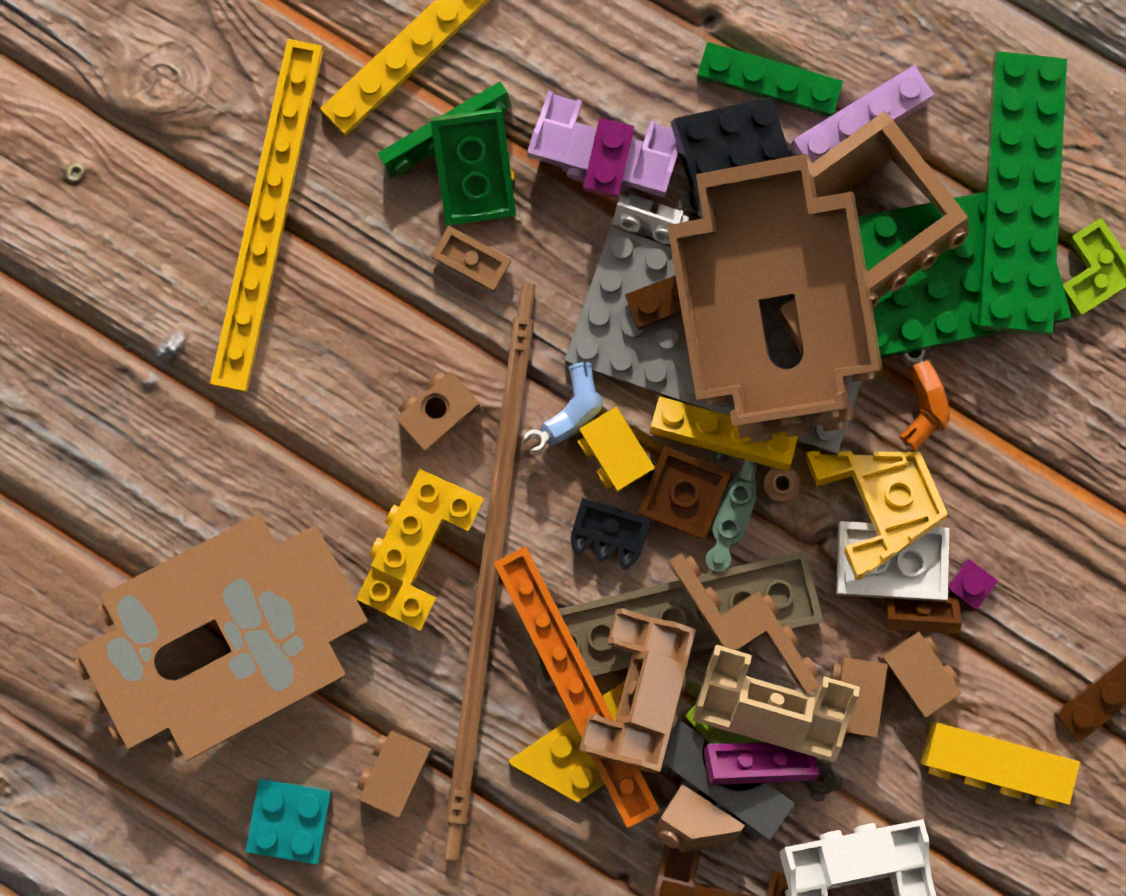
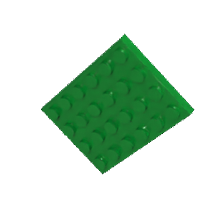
(939, 302)

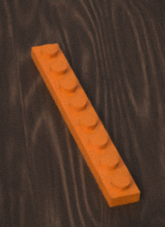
(571, 677)

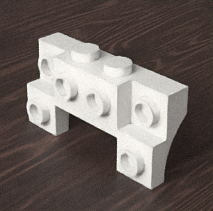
(861, 857)

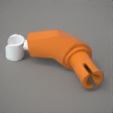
(932, 402)

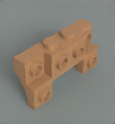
(649, 693)

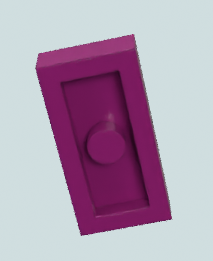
(608, 158)

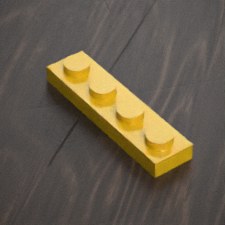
(715, 432)

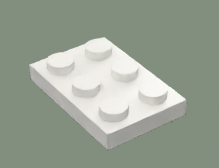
(912, 574)

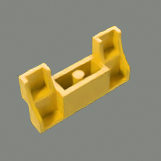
(408, 542)

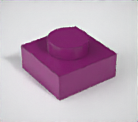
(971, 584)

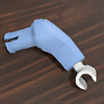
(578, 412)

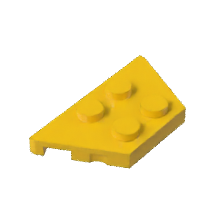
(557, 757)

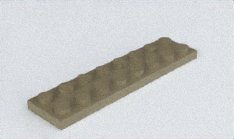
(783, 578)

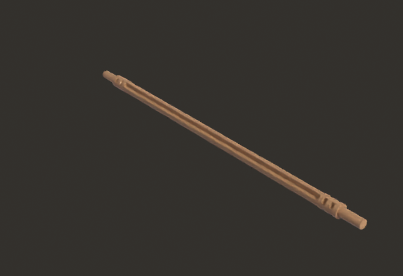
(488, 578)

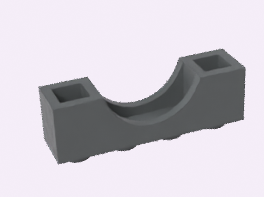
(757, 805)

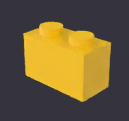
(615, 450)

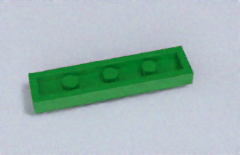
(769, 79)
(406, 152)

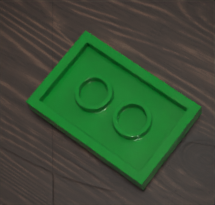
(473, 166)

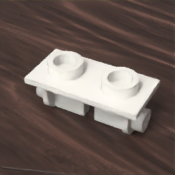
(635, 216)

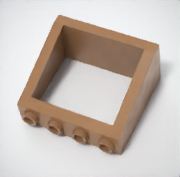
(865, 154)

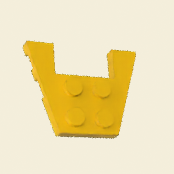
(895, 494)

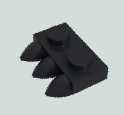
(609, 529)

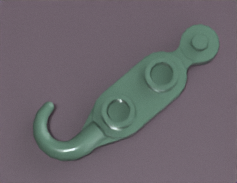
(732, 515)

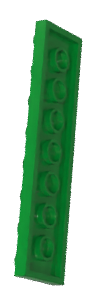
(1022, 194)

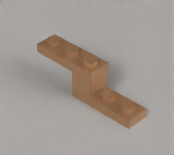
(745, 622)

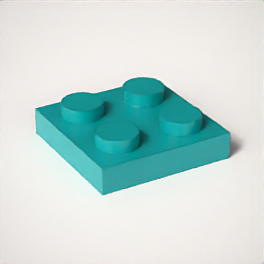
(288, 821)

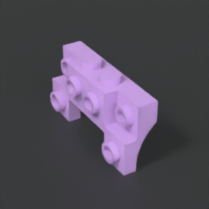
(569, 145)

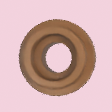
(779, 495)

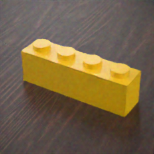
(999, 763)

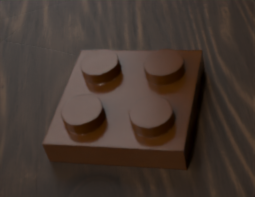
(684, 493)

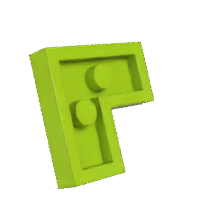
(1105, 268)

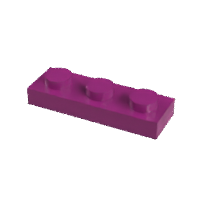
(757, 764)

